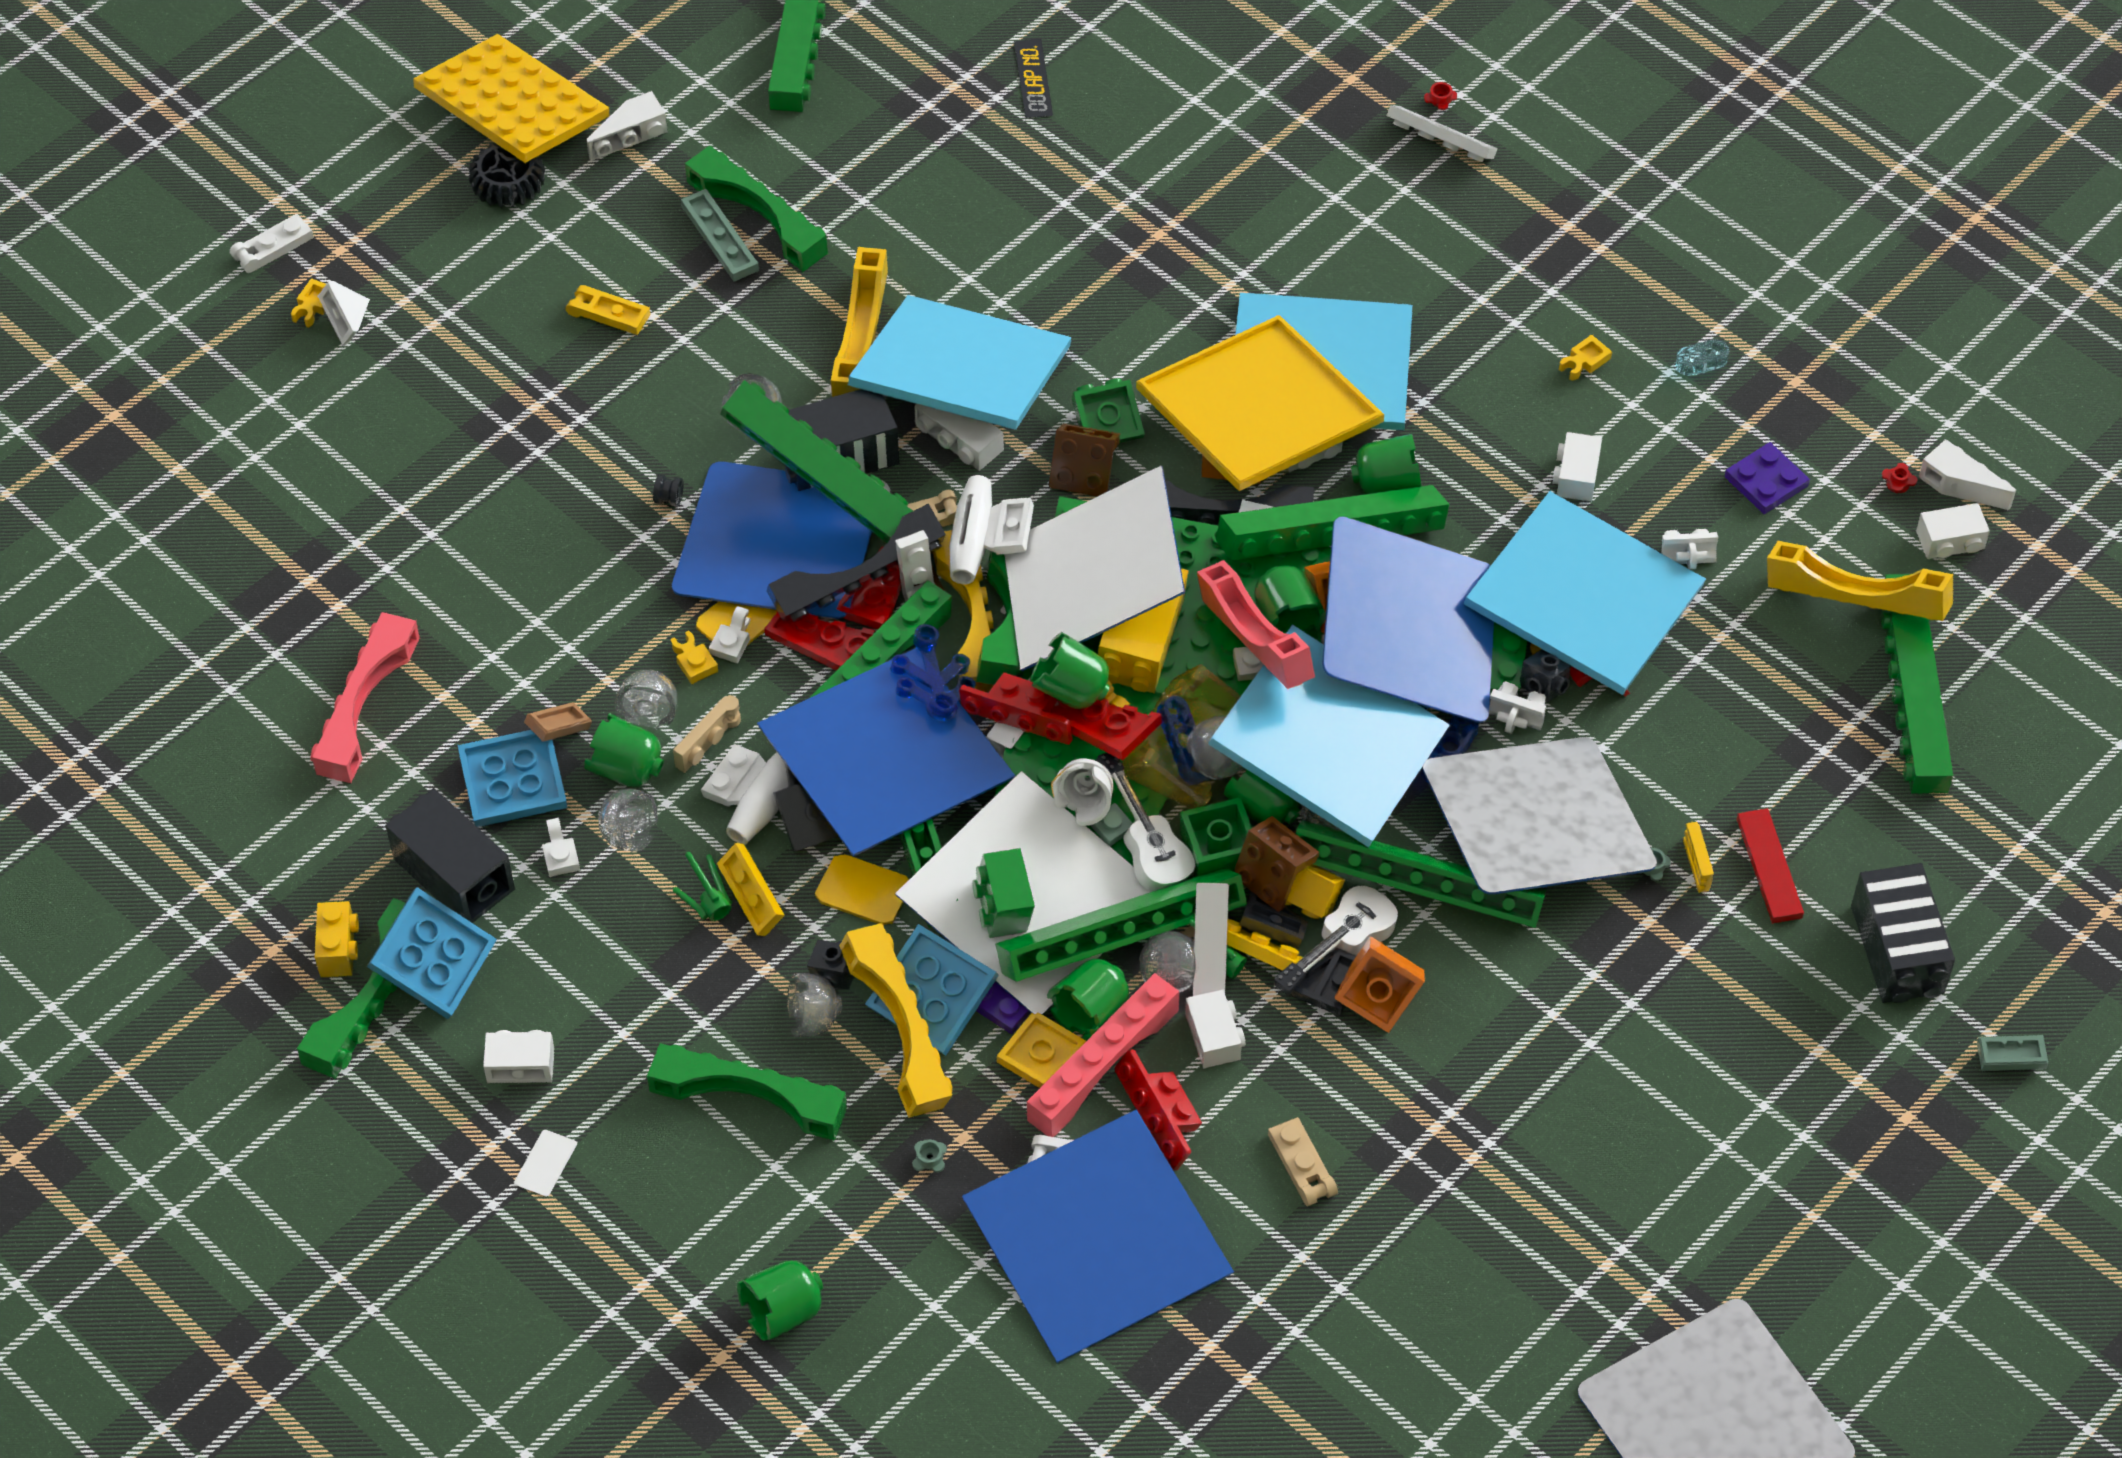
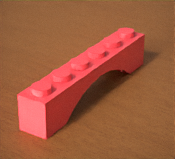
(388, 647)
(1281, 653)
(1069, 1086)

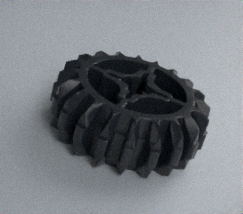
(504, 178)

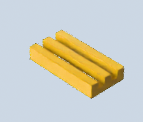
(1698, 857)

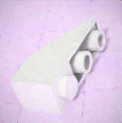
(629, 125)
(969, 438)
(1962, 477)

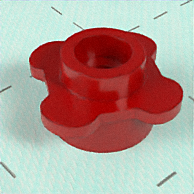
(1440, 95)
(1893, 479)

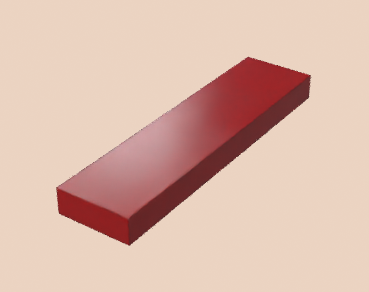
(1770, 866)

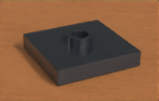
(802, 818)

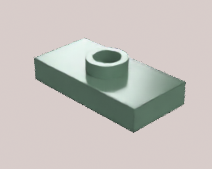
(2012, 1053)

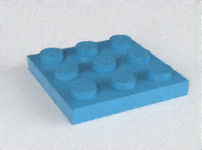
(511, 777)
(432, 953)
(945, 984)

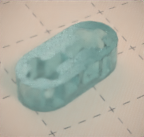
(1702, 357)

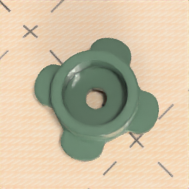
(1662, 863)
(933, 1148)

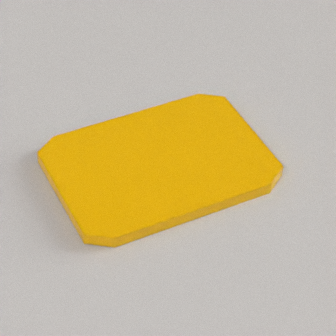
(722, 613)
(861, 889)

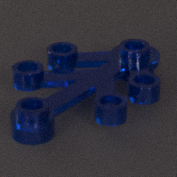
(939, 704)

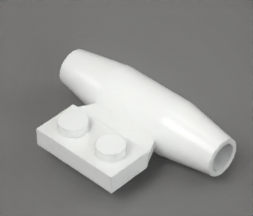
(984, 527)
(749, 783)

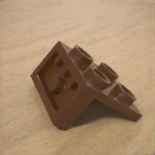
(1082, 459)
(1272, 860)

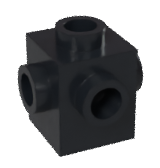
(1545, 675)
(830, 963)

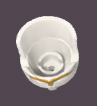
(1085, 795)

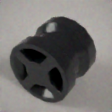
(668, 490)

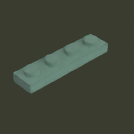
(719, 235)

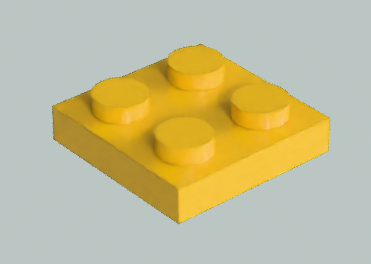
(1038, 1049)

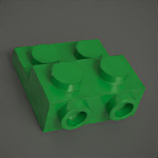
(1109, 409)

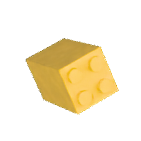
(1140, 645)

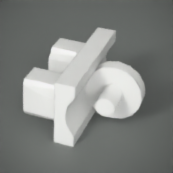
(1690, 548)
(1517, 710)

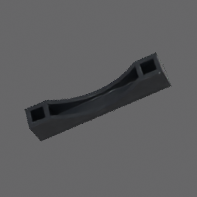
(1208, 511)
(803, 591)

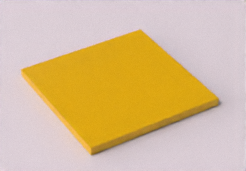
(1259, 402)

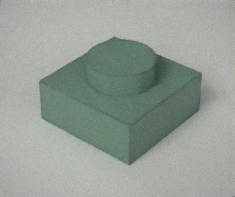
(1112, 826)

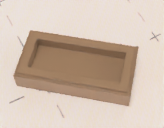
(558, 721)

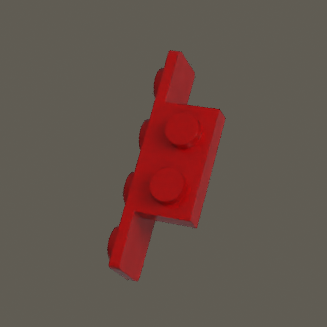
(1018, 705)
(1161, 1106)

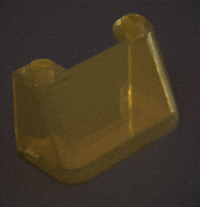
(1153, 761)

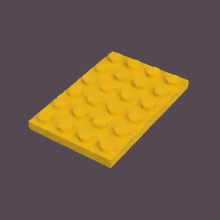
(511, 98)

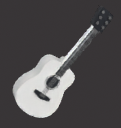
(1156, 852)
(1360, 915)

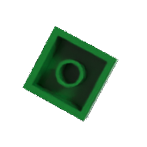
(1215, 834)
(1003, 893)

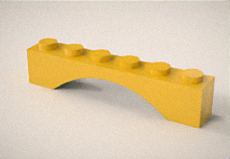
(864, 309)
(1802, 571)
(975, 599)
(873, 961)

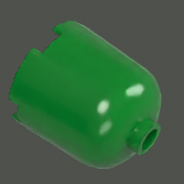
(1387, 465)
(1289, 599)
(1072, 673)
(624, 753)
(1262, 799)
(1088, 996)
(780, 1298)

